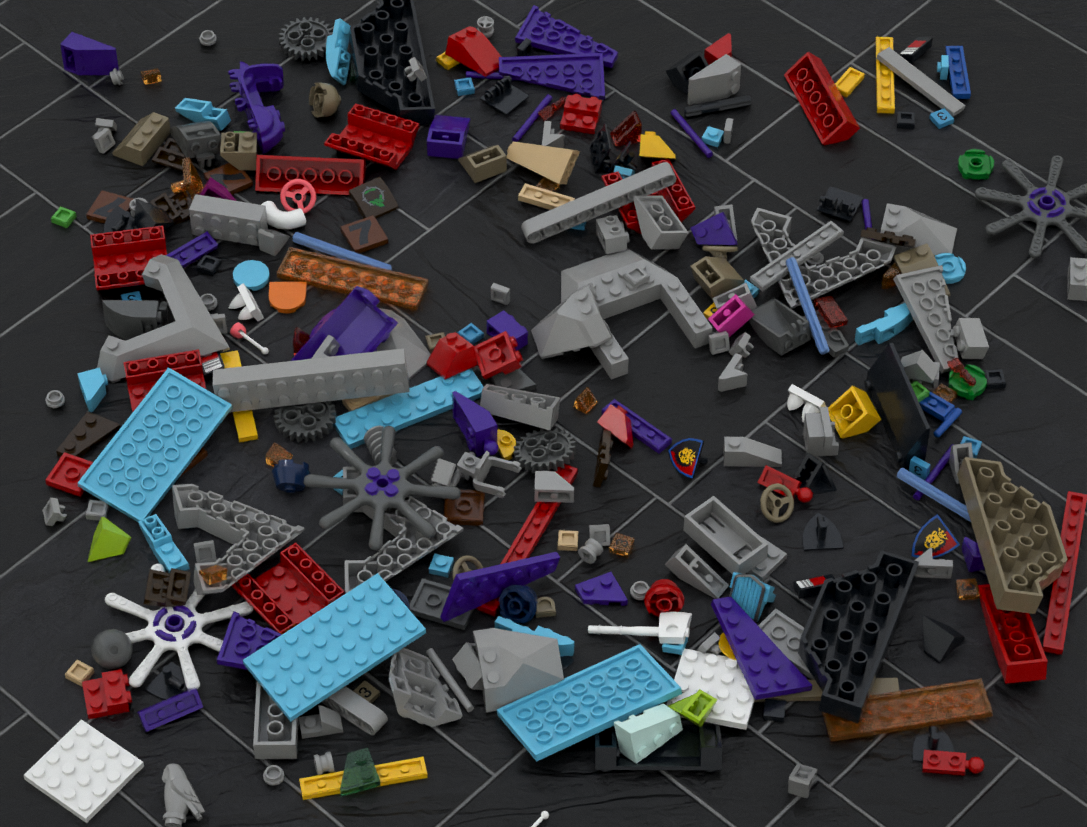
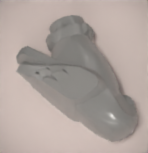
(179, 797)

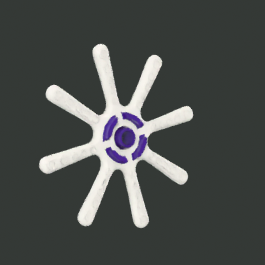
(174, 630)

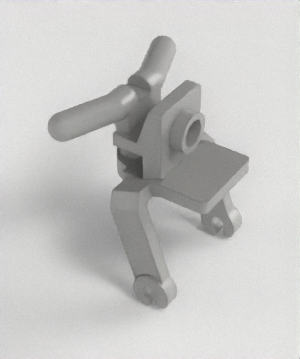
(473, 467)

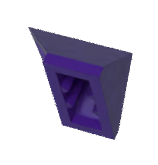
(972, 555)

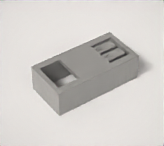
(725, 540)

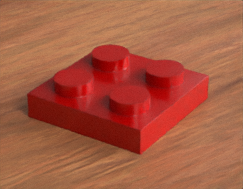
(68, 473)

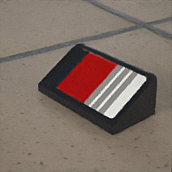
(916, 49)
(212, 363)
(810, 586)

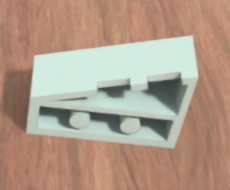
(647, 732)

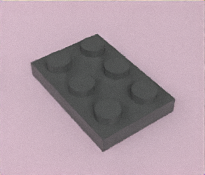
(430, 601)

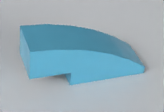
(202, 110)

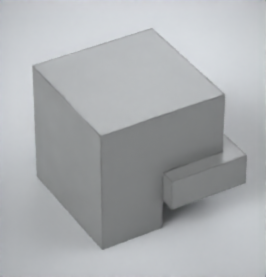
(819, 434)

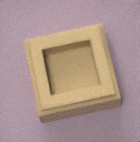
(568, 540)
(79, 672)

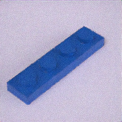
(958, 72)

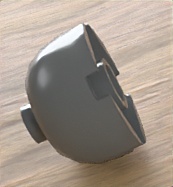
(111, 649)

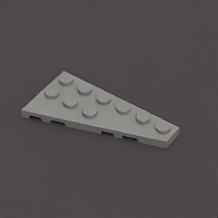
(930, 309)

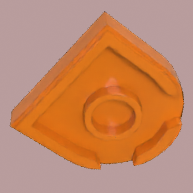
(287, 296)

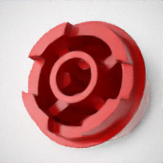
(663, 597)

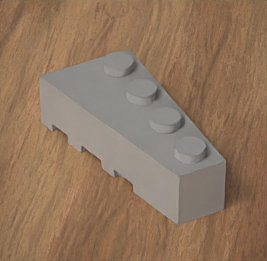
(521, 405)

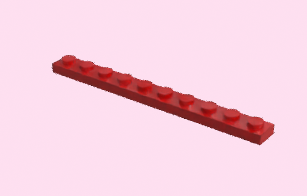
(531, 533)
(1063, 586)

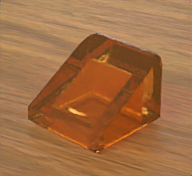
(151, 76)
(889, 275)
(276, 453)
(214, 574)

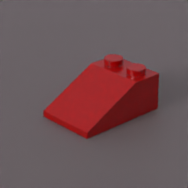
(473, 51)

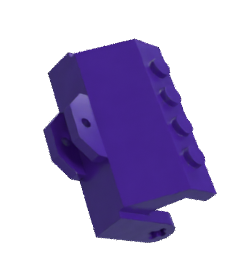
(354, 324)

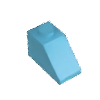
(93, 387)

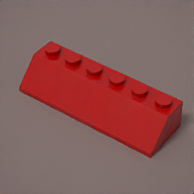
(821, 100)
(324, 174)

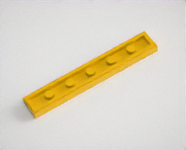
(884, 79)
(243, 420)
(388, 774)

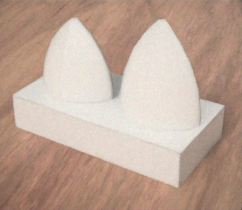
(246, 299)
(799, 396)

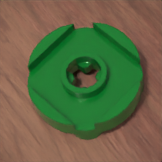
(980, 171)
(957, 382)

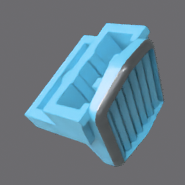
(751, 594)

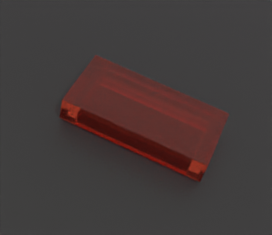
(831, 311)

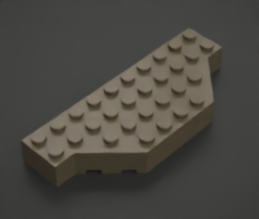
(1013, 535)

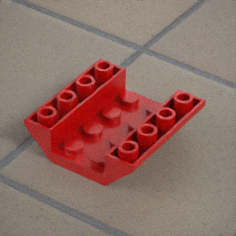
(375, 136)
(674, 195)
(124, 254)
(144, 373)
(289, 590)

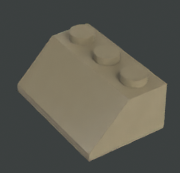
(144, 139)

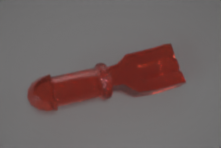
(549, 110)
(958, 367)

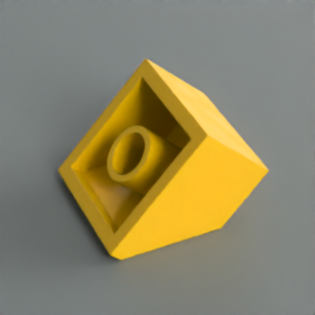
(654, 147)
(853, 413)

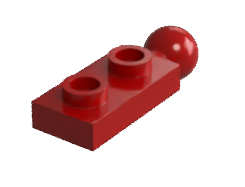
(772, 476)
(950, 763)

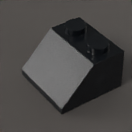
(686, 68)

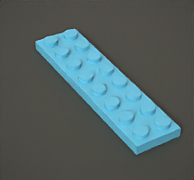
(407, 408)

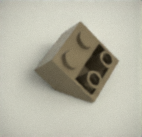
(240, 149)
(484, 163)
(715, 275)

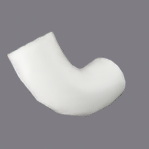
(282, 219)

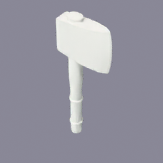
(672, 628)

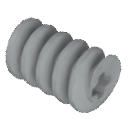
(373, 441)

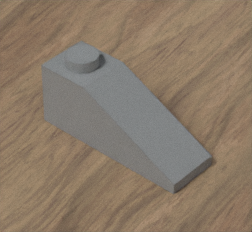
(750, 453)
(696, 572)

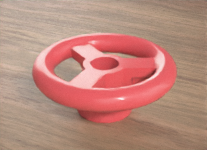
(308, 187)

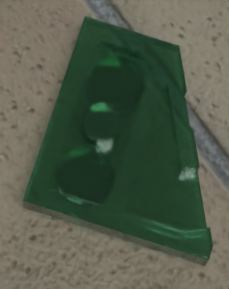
(359, 773)

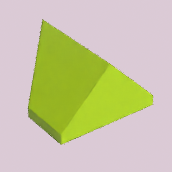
(108, 541)
(695, 707)

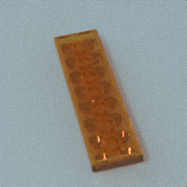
(345, 275)
(914, 710)

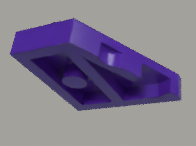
(714, 231)
(601, 591)

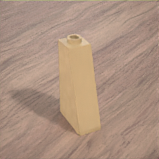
(545, 160)

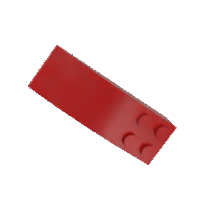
(1013, 641)

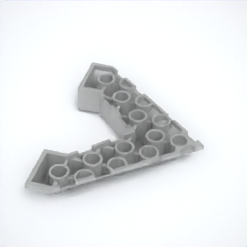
(773, 234)
(190, 331)
(250, 531)
(401, 551)

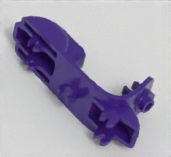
(260, 118)

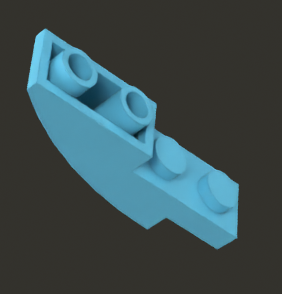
(336, 51)
(885, 328)
(162, 544)
(565, 644)

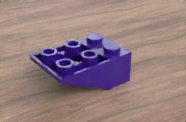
(87, 56)
(447, 136)

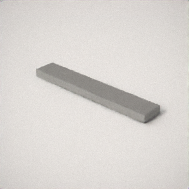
(920, 81)
(801, 252)

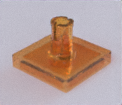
(191, 182)

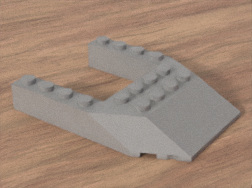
(618, 295)

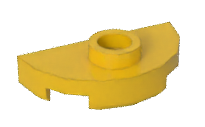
(506, 444)

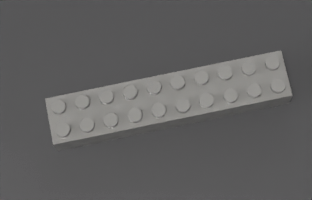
(313, 380)

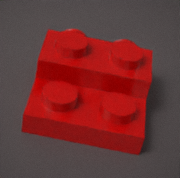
(581, 114)
(498, 355)
(107, 694)

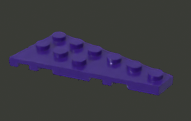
(560, 37)
(567, 72)
(486, 584)
(242, 640)
(760, 660)

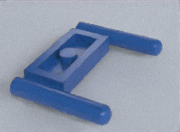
(941, 410)

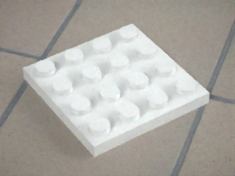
(720, 679)
(83, 771)

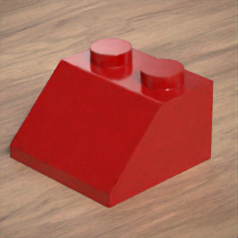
(452, 356)

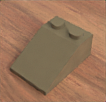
(917, 259)

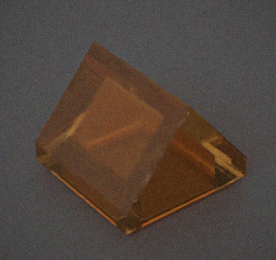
(585, 401)

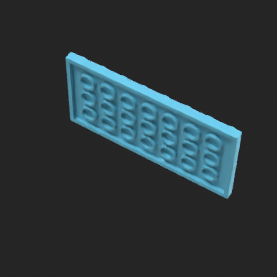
(155, 445)
(334, 647)
(588, 702)

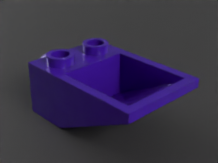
(475, 424)

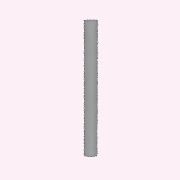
(450, 680)

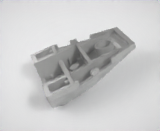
(923, 228)
(572, 325)
(404, 337)
(515, 665)
(418, 690)

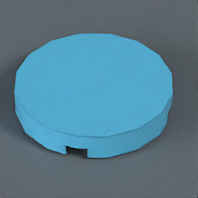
(953, 272)
(251, 273)

